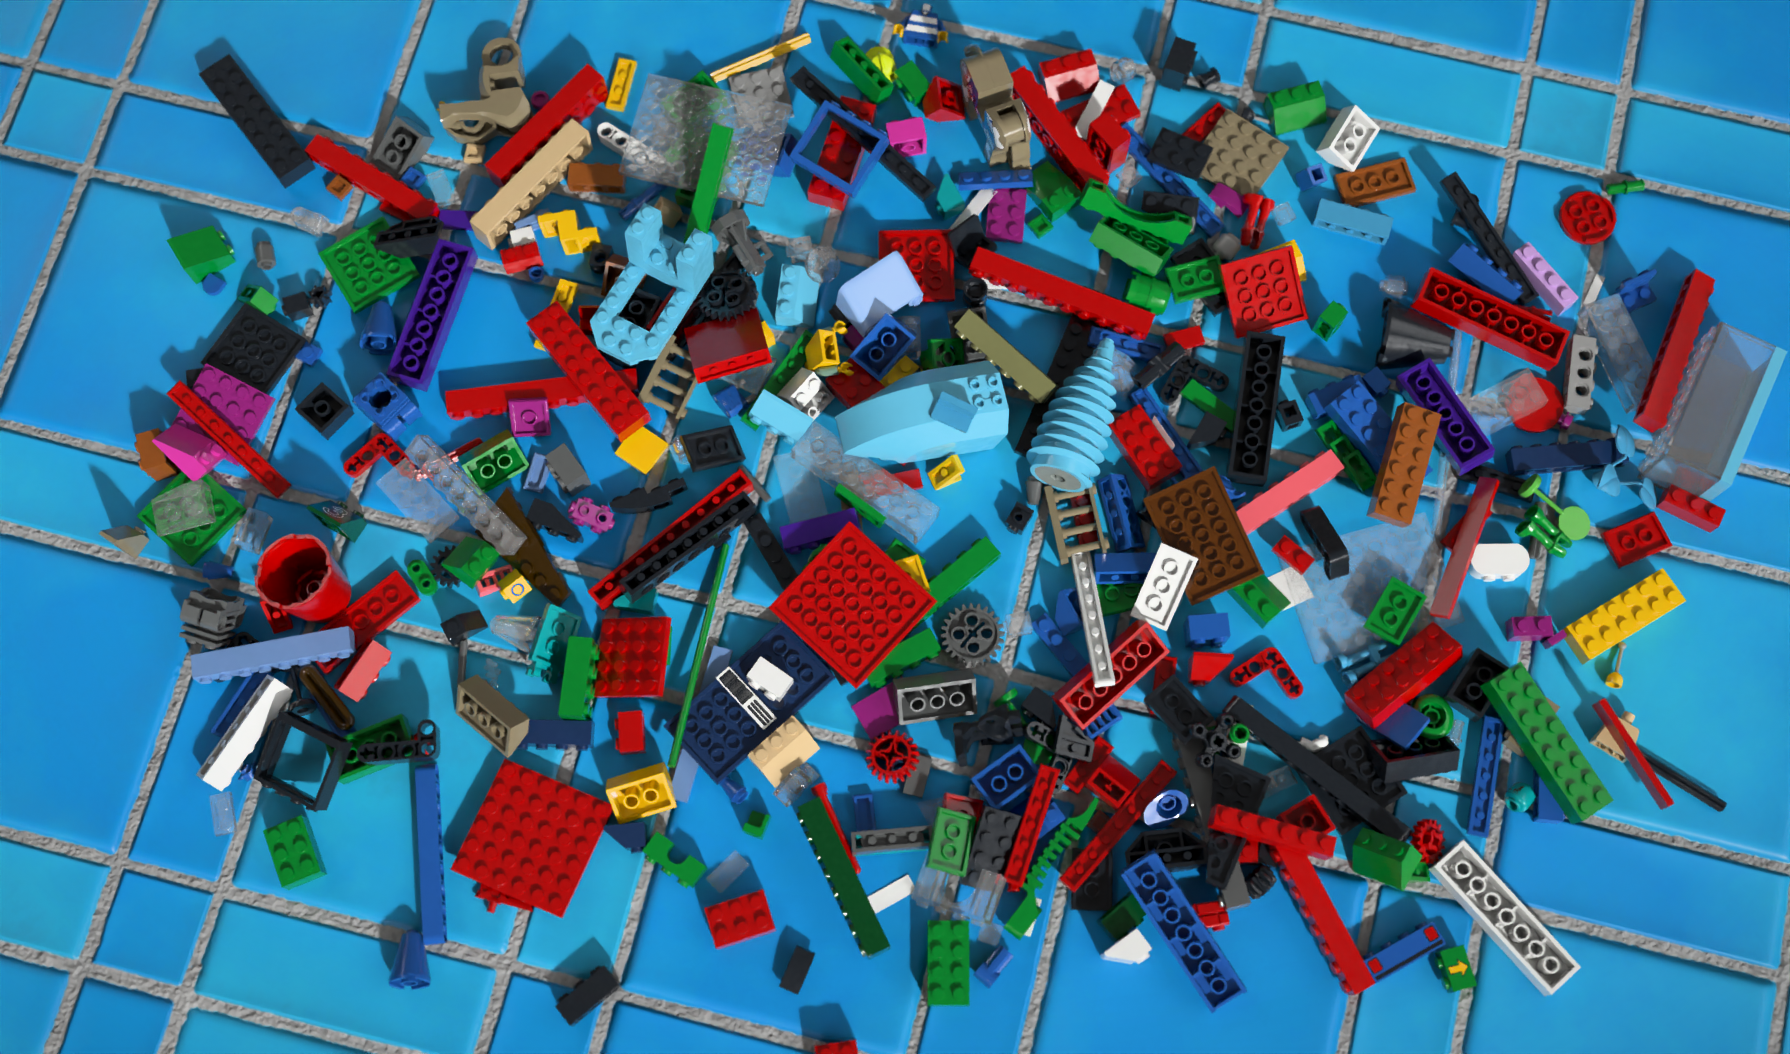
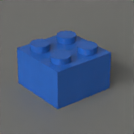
(1206, 630)

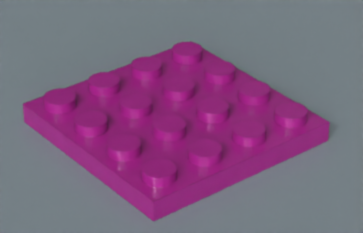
(233, 401)

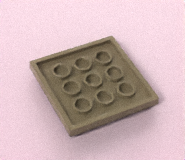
(1241, 154)

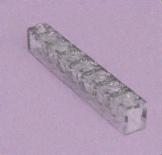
(512, 537)

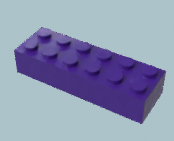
(1457, 432)

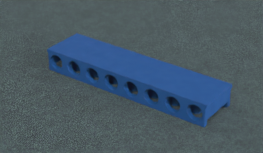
(1182, 930)

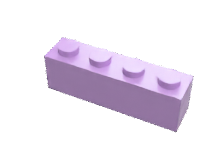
(1545, 279)

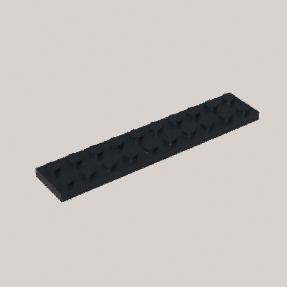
(1069, 355)

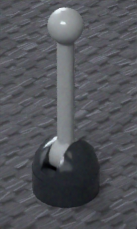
(1249, 115)

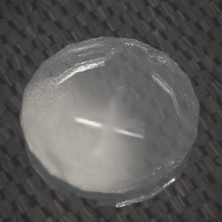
(822, 264)

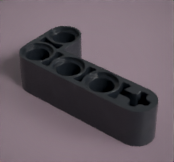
(1327, 542)
(399, 747)

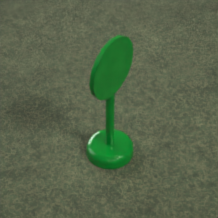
(1035, 752)

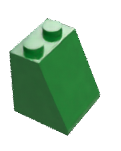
(202, 252)

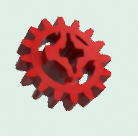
(1428, 840)

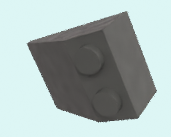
(401, 147)
(954, 316)

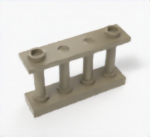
(654, 379)
(1062, 533)

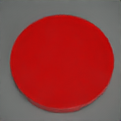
(1587, 218)
(1547, 416)

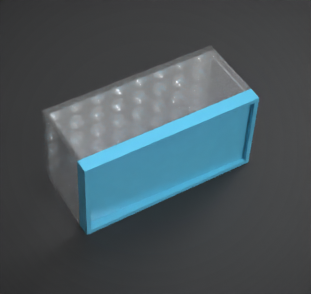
(1713, 413)

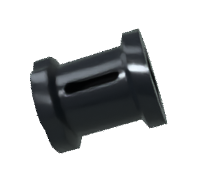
(1208, 78)

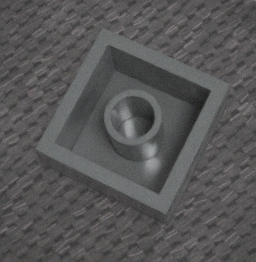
(567, 470)

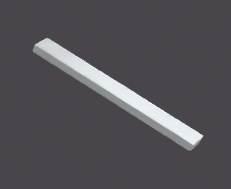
(1092, 620)

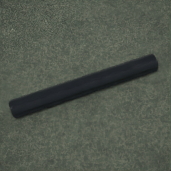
(1685, 784)

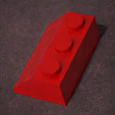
(1069, 75)

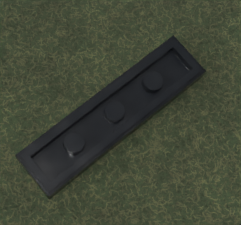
(1508, 485)

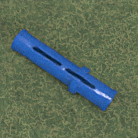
(635, 204)

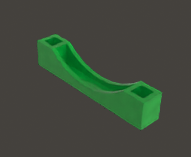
(1168, 225)

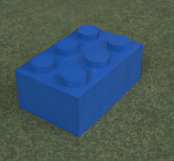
(1006, 778)

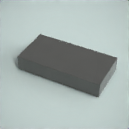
(916, 783)

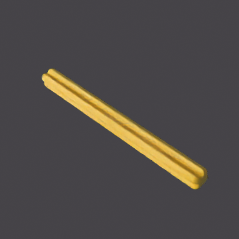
(760, 57)

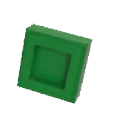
(1040, 226)

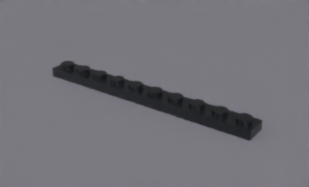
(890, 159)
(776, 560)

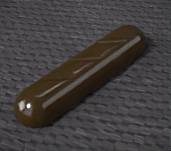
(326, 697)

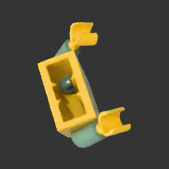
(823, 353)

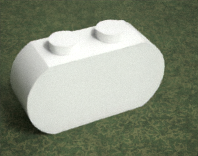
(1498, 562)

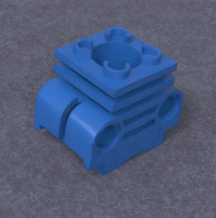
(393, 416)

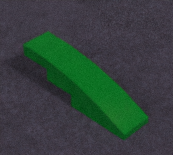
(1352, 460)

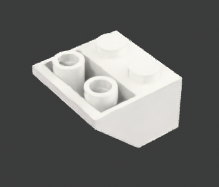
(806, 393)

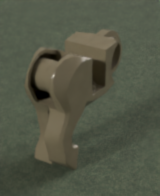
(502, 103)

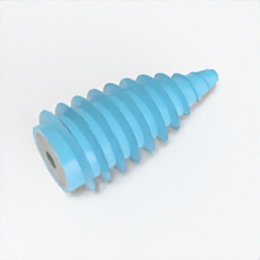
(1076, 425)

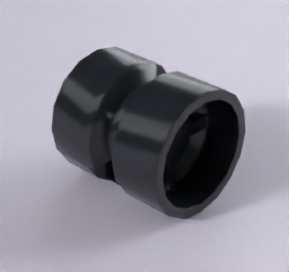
(975, 292)

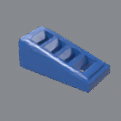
(1118, 717)

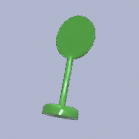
(1571, 520)

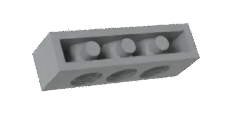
(1586, 347)

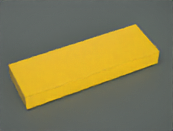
(621, 84)

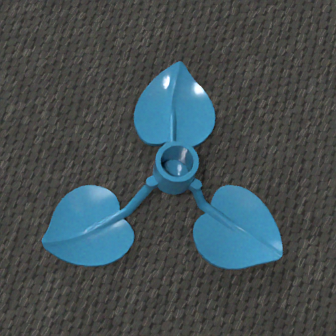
(1607, 478)

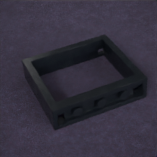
(273, 751)

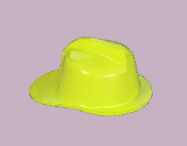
(883, 60)

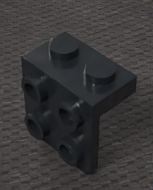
(966, 239)

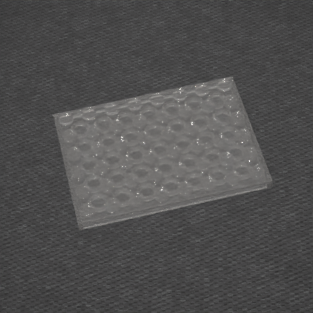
(674, 131)
(1337, 608)

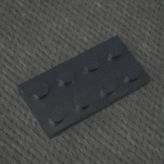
(1195, 251)
(991, 843)

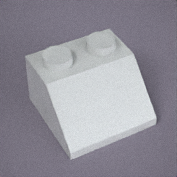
(1129, 949)

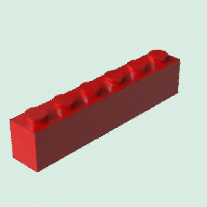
(1271, 832)

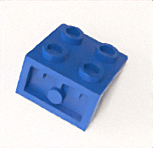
(1636, 291)

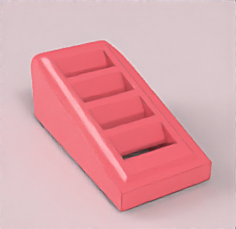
(492, 574)

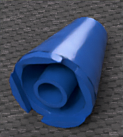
(379, 331)
(410, 963)

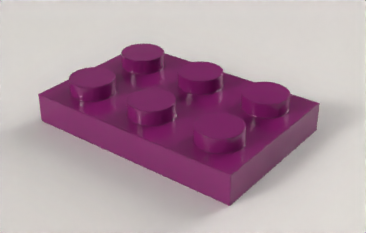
(1006, 215)

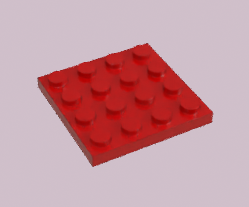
(928, 258)
(1263, 291)
(632, 657)

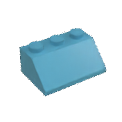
(796, 298)
(779, 417)

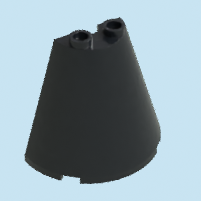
(1411, 338)

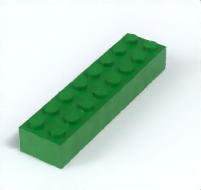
(1546, 743)

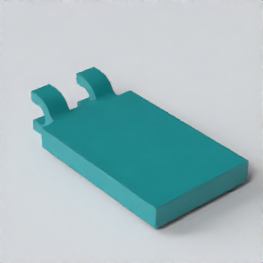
(551, 642)

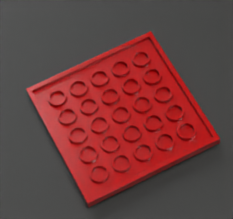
(852, 604)
(533, 838)

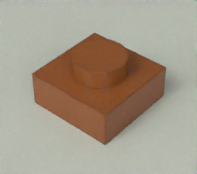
(339, 187)

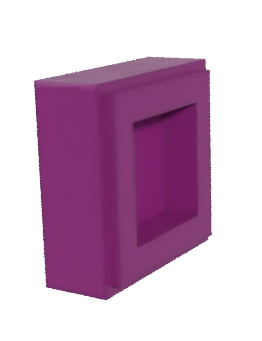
(1554, 639)

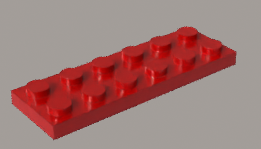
(373, 613)

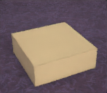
(474, 153)

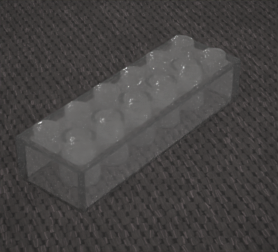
(1618, 348)

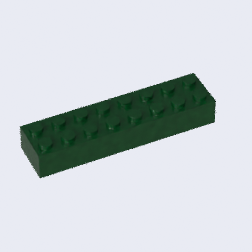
(844, 878)

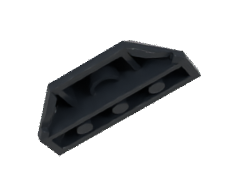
(410, 237)
(1175, 847)

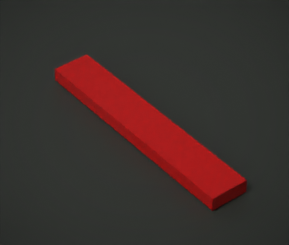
(1633, 754)
(1031, 825)

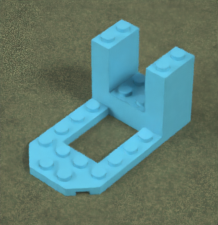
(665, 259)

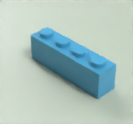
(1353, 221)

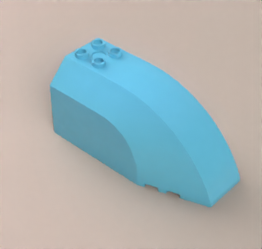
(898, 421)

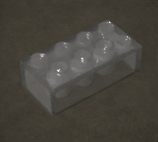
(1506, 402)
(417, 500)

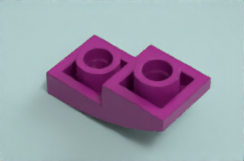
(1228, 197)

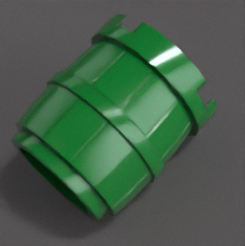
(1147, 293)

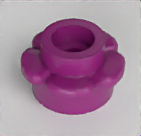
(1565, 421)

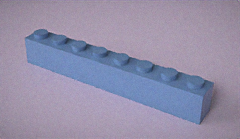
(273, 654)

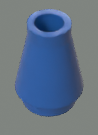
(215, 570)
(735, 791)

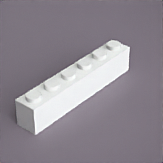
(244, 733)

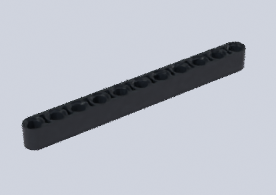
(1316, 770)

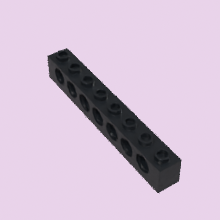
(687, 547)

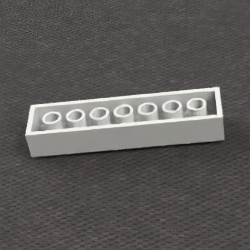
(1504, 918)

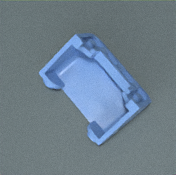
(878, 290)

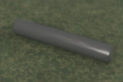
(757, 487)
(462, 662)

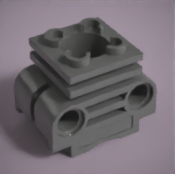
(211, 617)

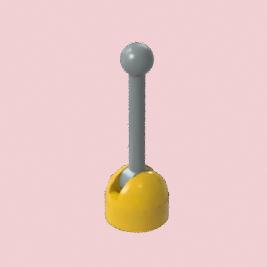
(1615, 679)

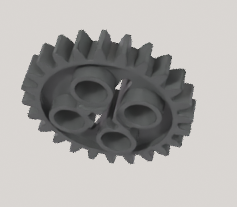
(959, 623)

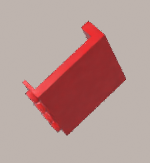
(727, 346)

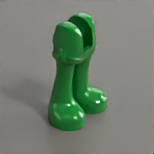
(1528, 527)

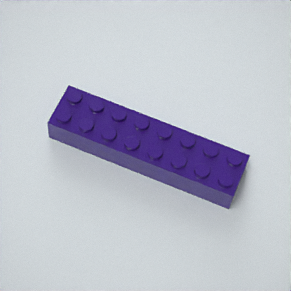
(432, 315)

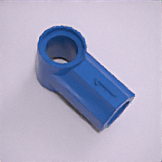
(991, 969)

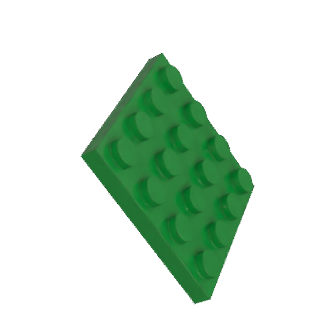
(365, 272)
(197, 541)

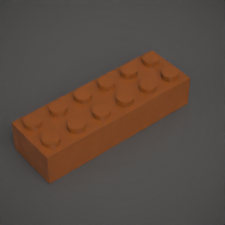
(1404, 465)

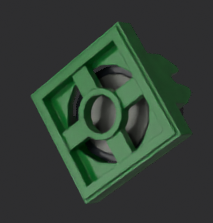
(941, 354)

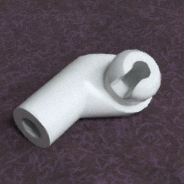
(1315, 745)

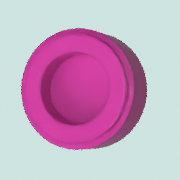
(539, 99)

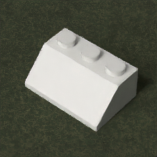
(1348, 138)

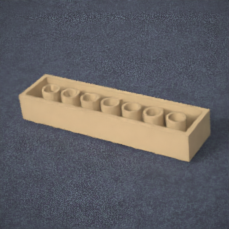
(531, 184)

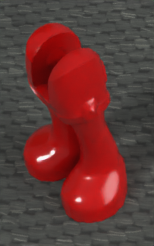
(1249, 233)

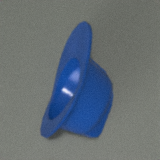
(1165, 808)

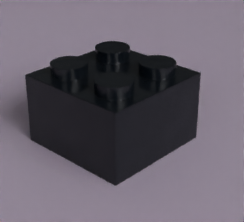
(1178, 64)
(324, 411)

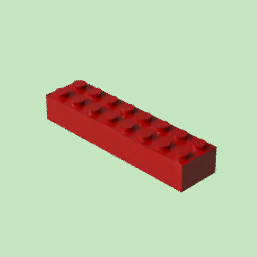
(571, 102)
(1055, 132)
(1490, 319)
(588, 371)

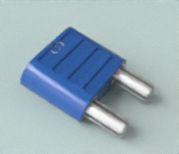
(732, 401)

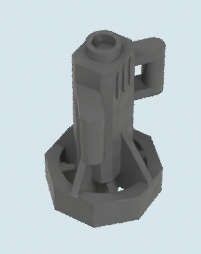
(733, 231)

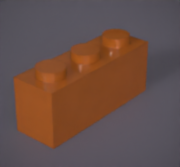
(596, 178)

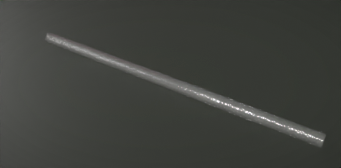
(1443, 461)

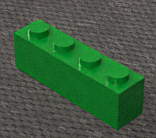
(861, 71)
(905, 656)

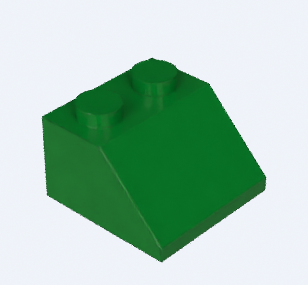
(471, 560)

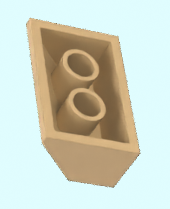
(783, 751)

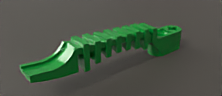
(1028, 910)

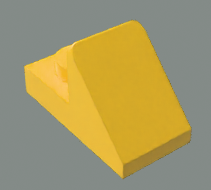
(946, 472)

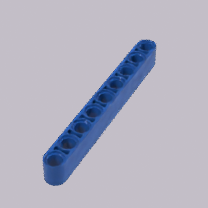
(430, 854)

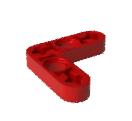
(378, 451)
(1266, 665)

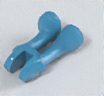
(1350, 676)

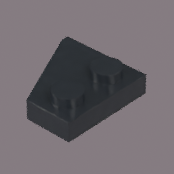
(1072, 742)

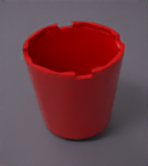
(302, 579)

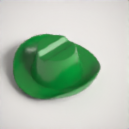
(1438, 711)

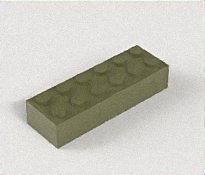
(1006, 356)

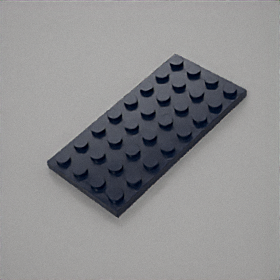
(721, 731)

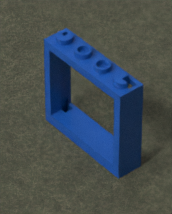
(853, 189)

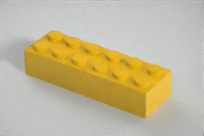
(1623, 616)

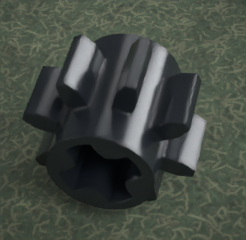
(316, 293)

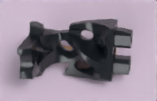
(992, 728)

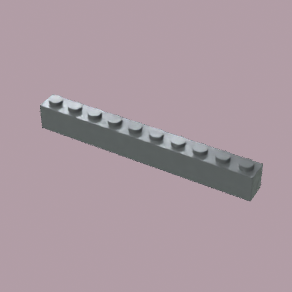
(1199, 783)

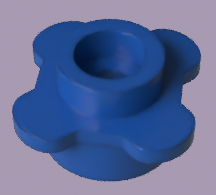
(248, 771)

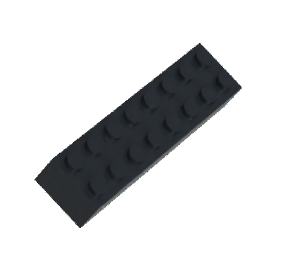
(257, 121)
(1255, 408)

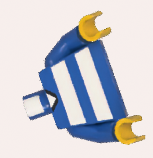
(922, 28)

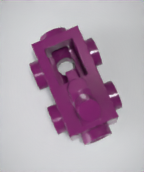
(586, 513)

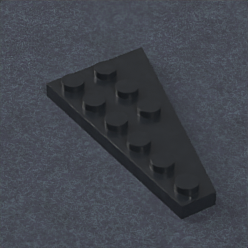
(1239, 789)

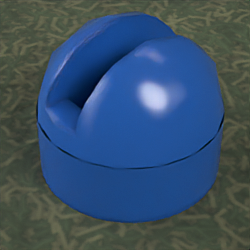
(536, 274)

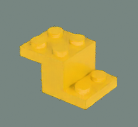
(568, 228)

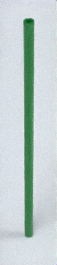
(698, 656)

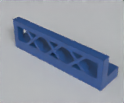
(1118, 513)

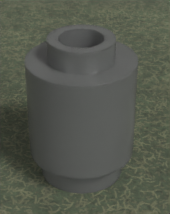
(265, 255)

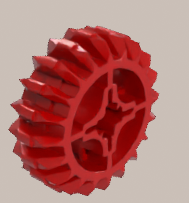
(876, 752)

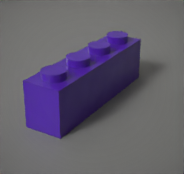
(816, 531)

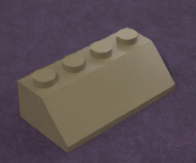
(491, 714)

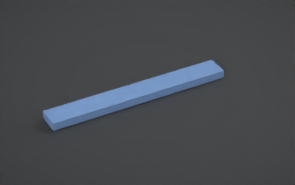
(686, 766)

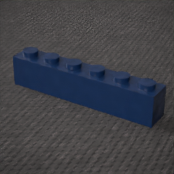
(1563, 457)

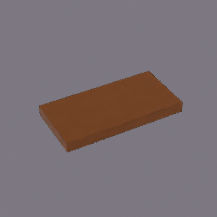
(1375, 183)

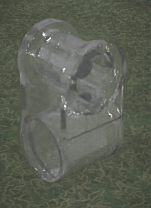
(312, 222)

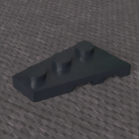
(1160, 202)

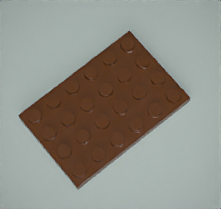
(1203, 523)

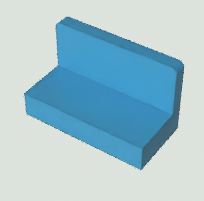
(954, 412)

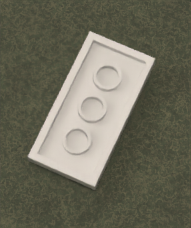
(1164, 586)

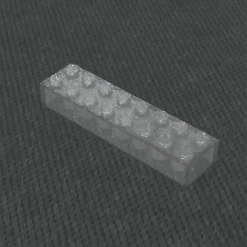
(900, 504)

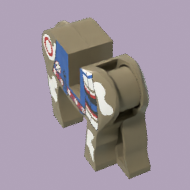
(989, 97)

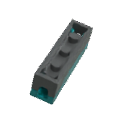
(891, 840)

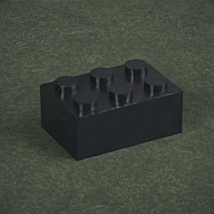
(1465, 691)

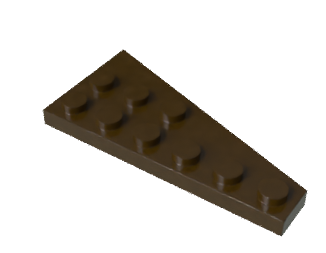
(531, 558)

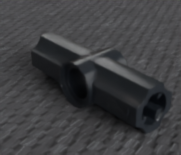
(1158, 365)

